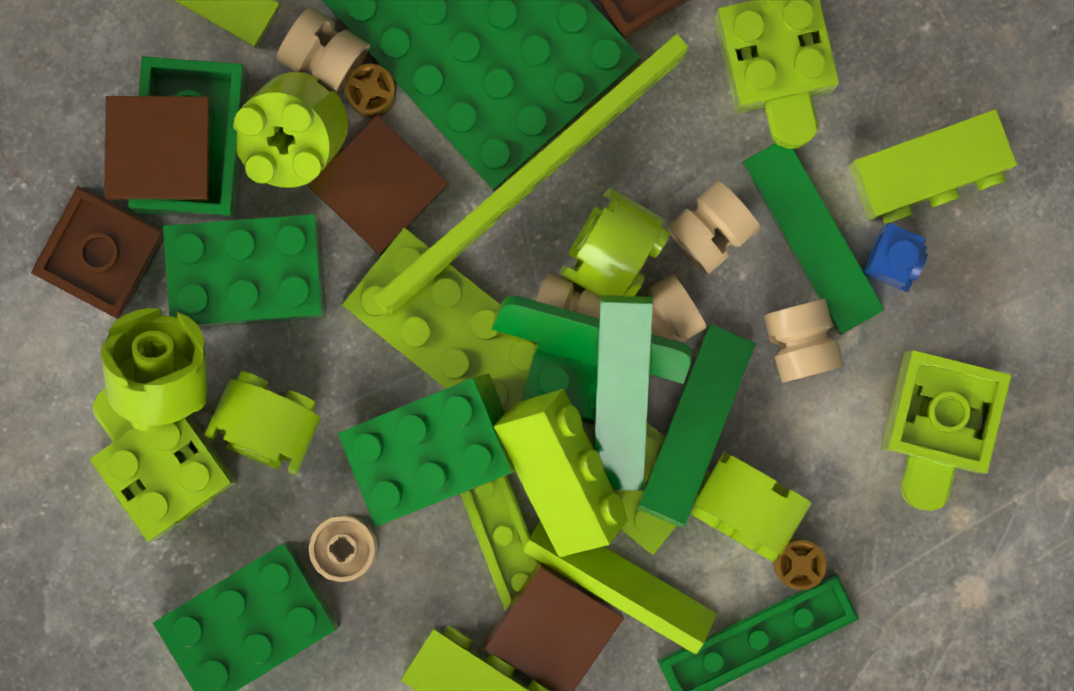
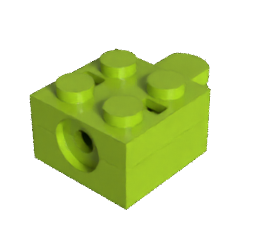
(782, 63)
(937, 423)
(157, 470)

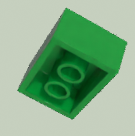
(228, 91)
(245, 270)
(428, 450)
(247, 623)

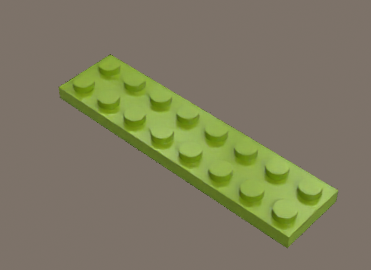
(451, 339)

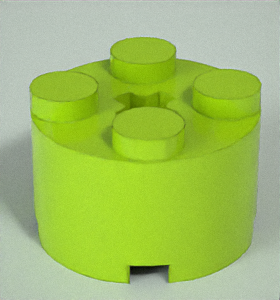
(290, 130)
(615, 247)
(154, 368)
(264, 423)
(750, 507)

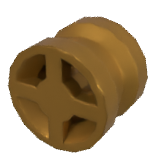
(365, 79)
(811, 565)

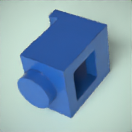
(896, 257)

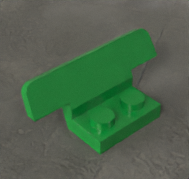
(568, 351)

